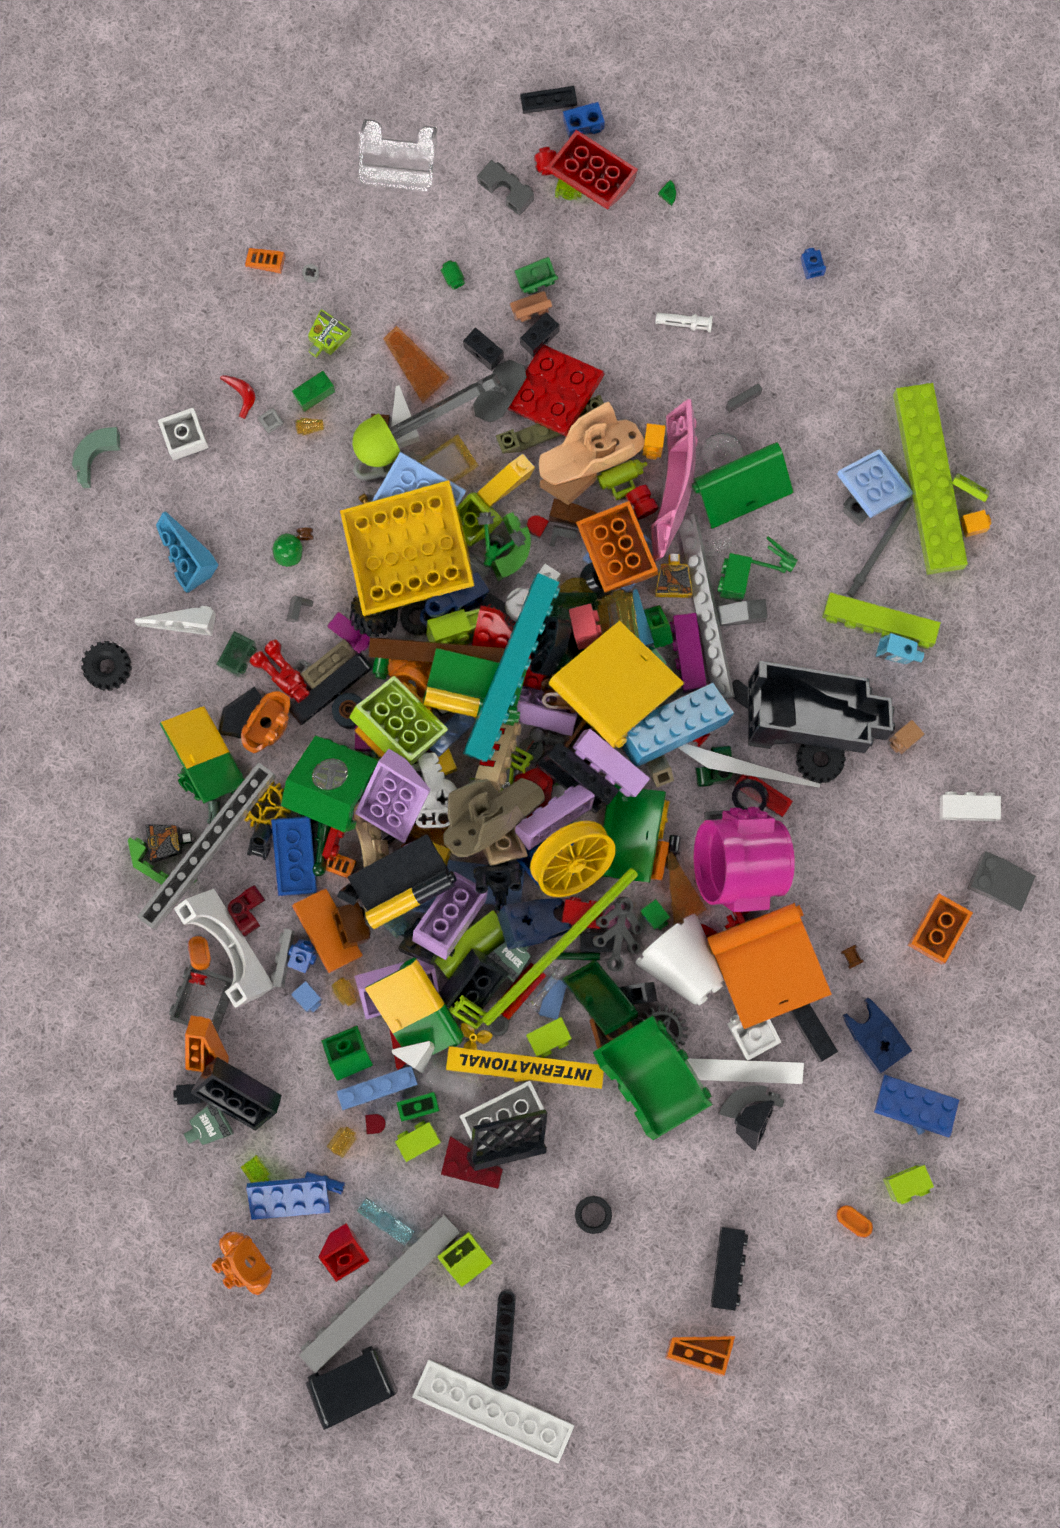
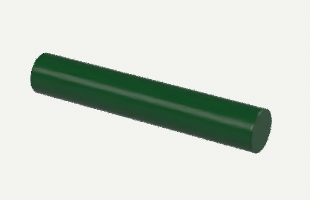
(578, 956)

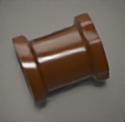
(852, 956)

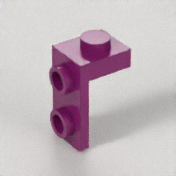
(343, 628)

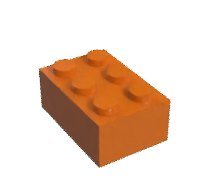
(940, 929)

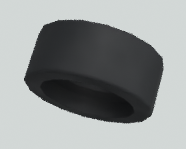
(578, 1214)

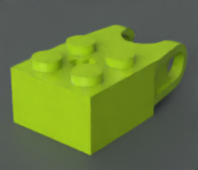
(453, 627)

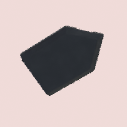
(237, 713)

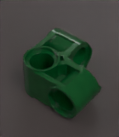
(709, 777)

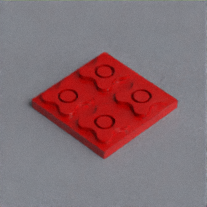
(556, 390)

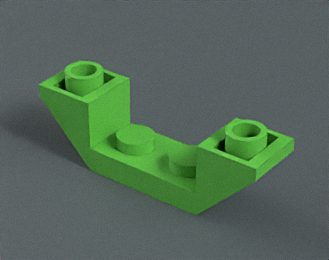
(137, 852)

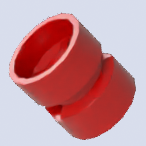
(642, 503)

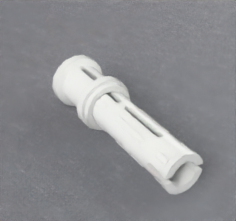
(693, 322)

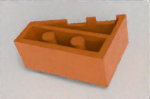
(202, 1044)
(702, 1353)

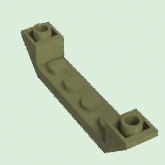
(536, 434)

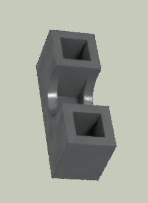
(495, 176)

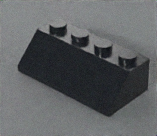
(236, 1094)

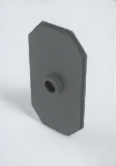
(495, 402)

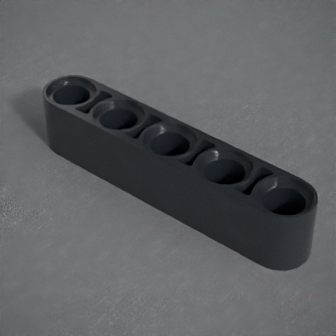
(331, 688)
(499, 1348)

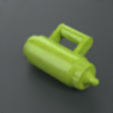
(620, 474)

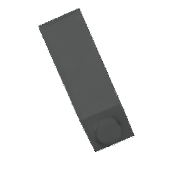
(742, 612)

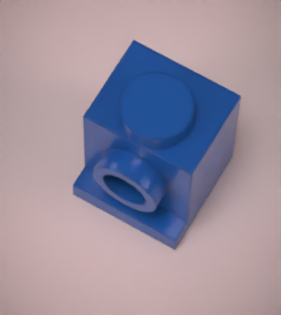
(812, 269)

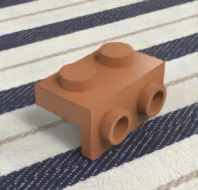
(530, 305)

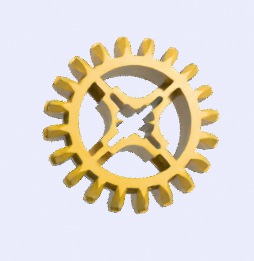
(263, 813)

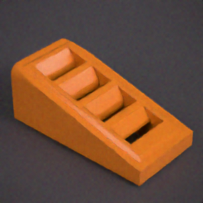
(263, 266)
(350, 869)

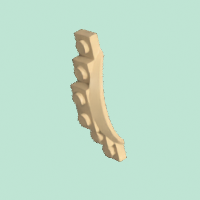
(370, 839)

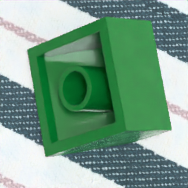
(346, 1053)

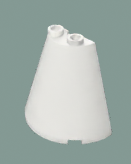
(684, 961)

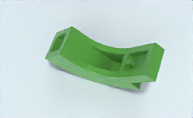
(517, 555)

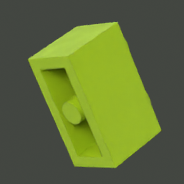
(417, 1141)

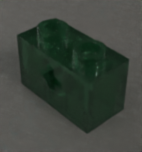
(236, 644)

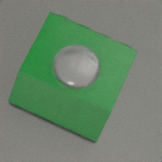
(328, 783)

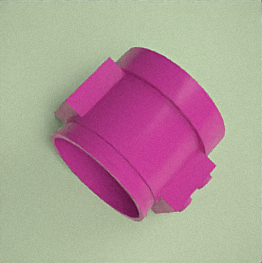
(743, 859)

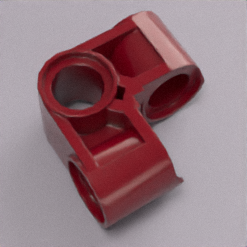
(245, 919)

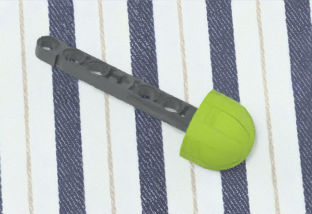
(376, 442)

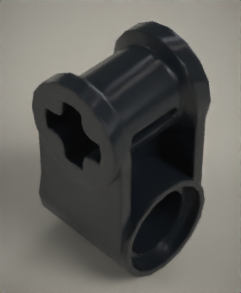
(260, 841)

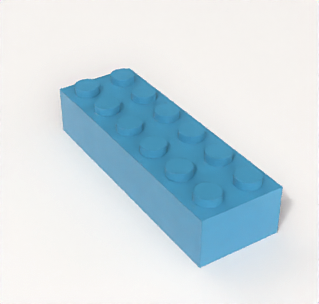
(677, 724)

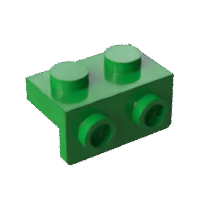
(536, 275)

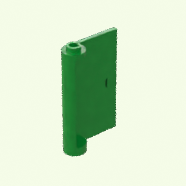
(744, 485)
(634, 828)

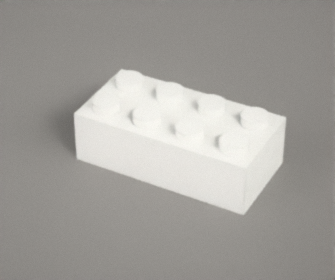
(510, 1104)

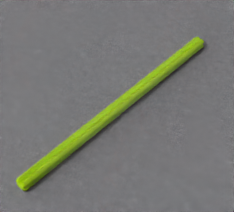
(560, 946)

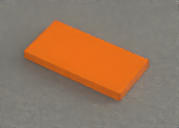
(318, 922)

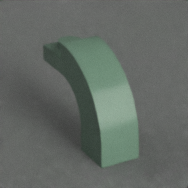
(93, 444)

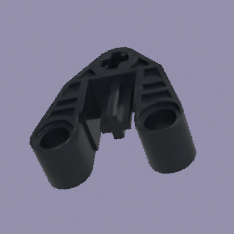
(553, 645)

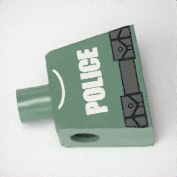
(511, 960)
(208, 1126)

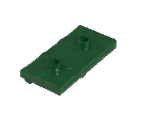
(600, 997)

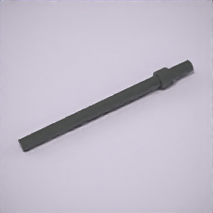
(860, 579)

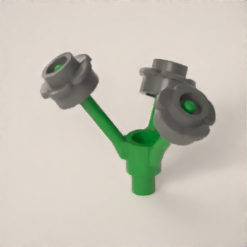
(496, 543)

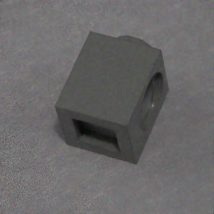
(857, 518)

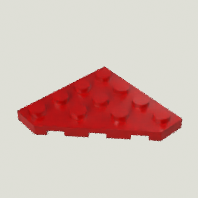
(494, 632)

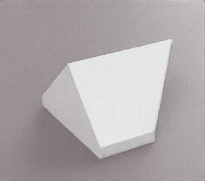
(416, 1055)

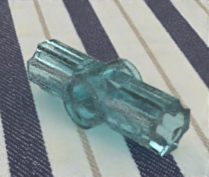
(374, 1214)

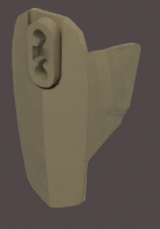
(487, 814)

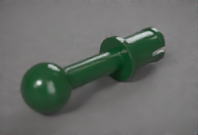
(319, 867)

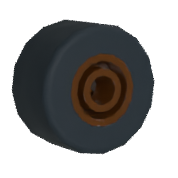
(342, 709)

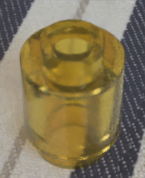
(344, 992)

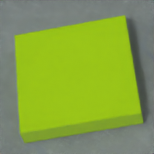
(971, 487)

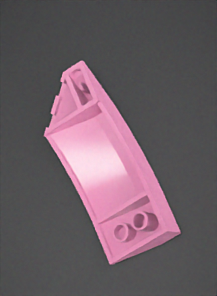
(679, 477)

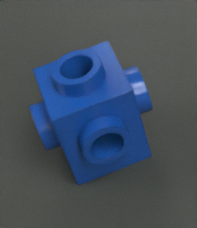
(302, 955)

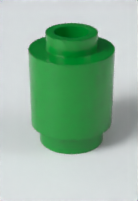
(452, 274)
(380, 668)

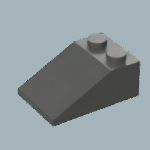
(1001, 881)

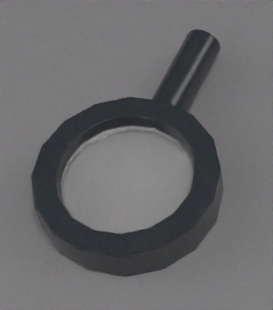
(750, 794)

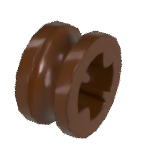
(305, 534)

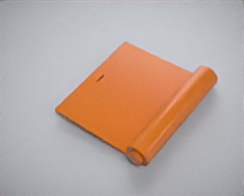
(769, 964)

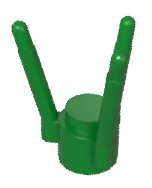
(787, 560)

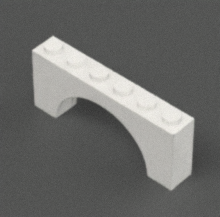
(210, 913)

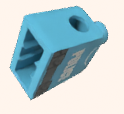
(899, 649)

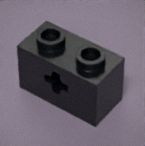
(539, 334)
(483, 349)

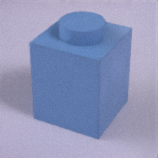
(307, 997)

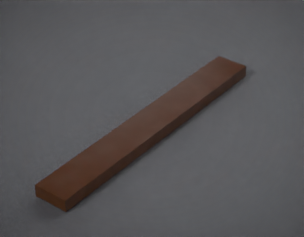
(425, 650)

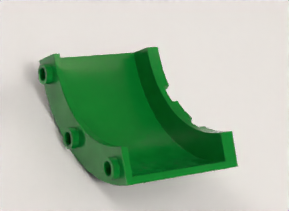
(654, 1077)

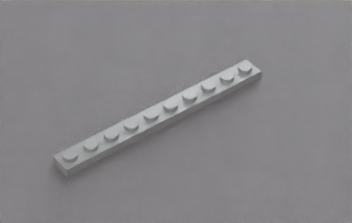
(705, 606)

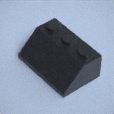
(475, 979)

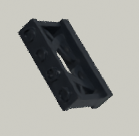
(570, 771)

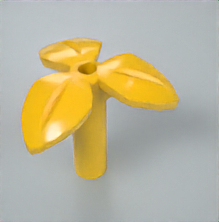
(469, 1032)

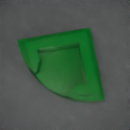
(668, 193)

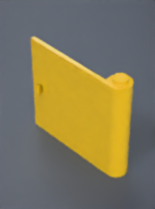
(614, 684)

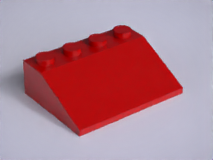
(592, 170)

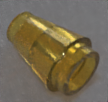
(308, 425)

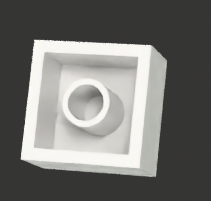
(183, 434)

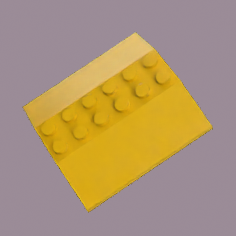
(407, 548)

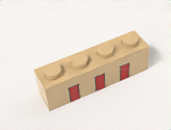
(496, 768)

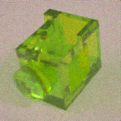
(566, 191)

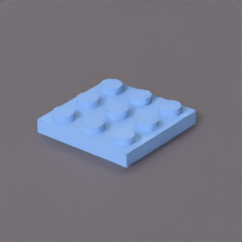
(875, 483)

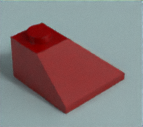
(342, 1253)

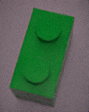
(313, 391)
(418, 1106)

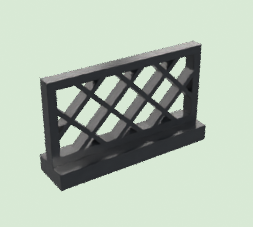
(510, 1150)

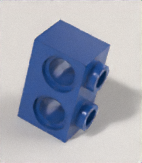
(582, 115)

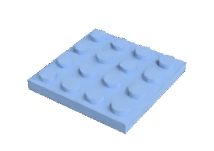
(409, 475)

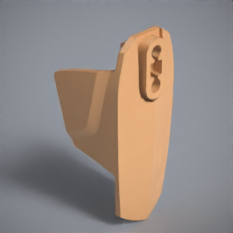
(591, 447)

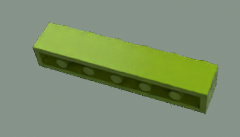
(880, 619)

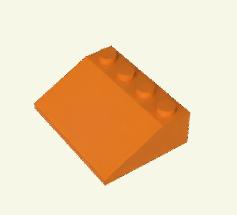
(617, 547)

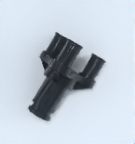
(500, 879)

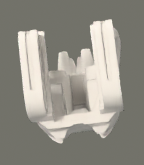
(437, 783)

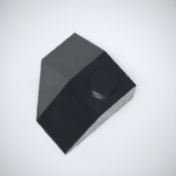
(753, 1122)

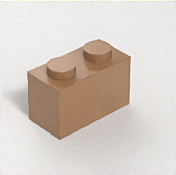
(906, 737)

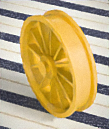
(555, 873)

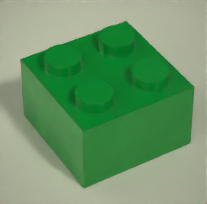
(735, 579)

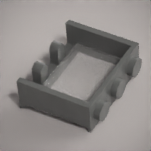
(200, 1000)

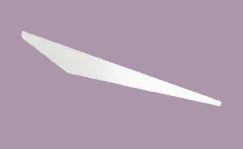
(725, 763)

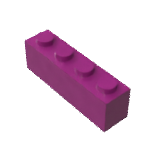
(688, 651)

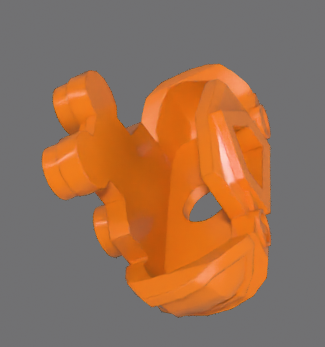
(411, 670)
(274, 706)
(237, 1248)

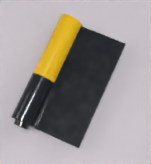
(402, 881)

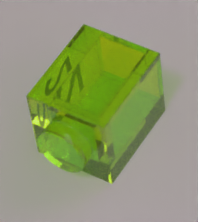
(256, 1170)

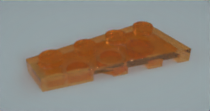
(416, 365)

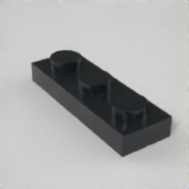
(548, 99)

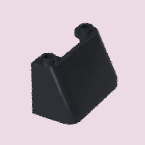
(351, 1388)

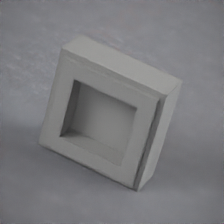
(270, 420)

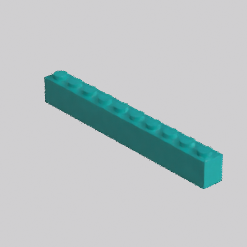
(511, 666)

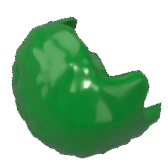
(287, 550)

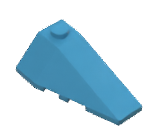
(191, 558)

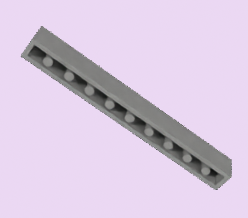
(206, 846)
(376, 1296)

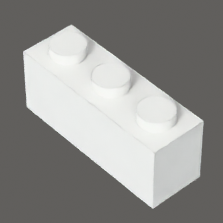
(970, 807)

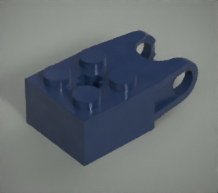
(454, 601)
(531, 922)
(872, 1032)

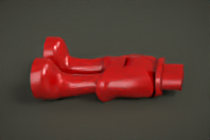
(288, 679)

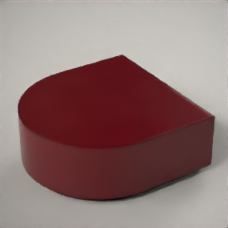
(375, 1123)

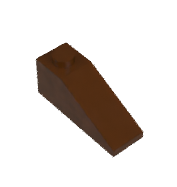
(568, 514)

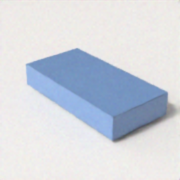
(553, 1000)

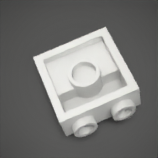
(755, 1038)

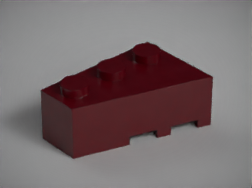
(458, 1167)

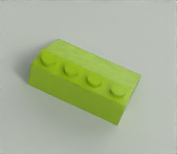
(398, 721)

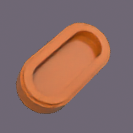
(199, 953)
(854, 1221)

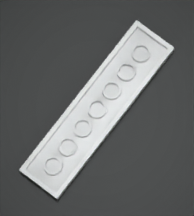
(493, 1411)

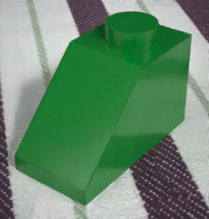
(658, 626)

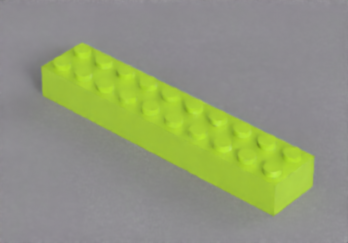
(930, 478)

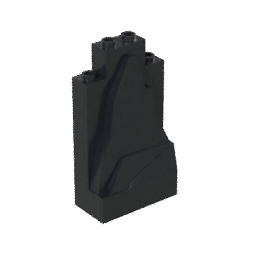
(815, 709)

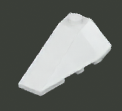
(190, 620)

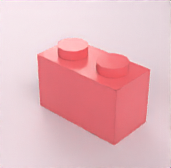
(585, 625)

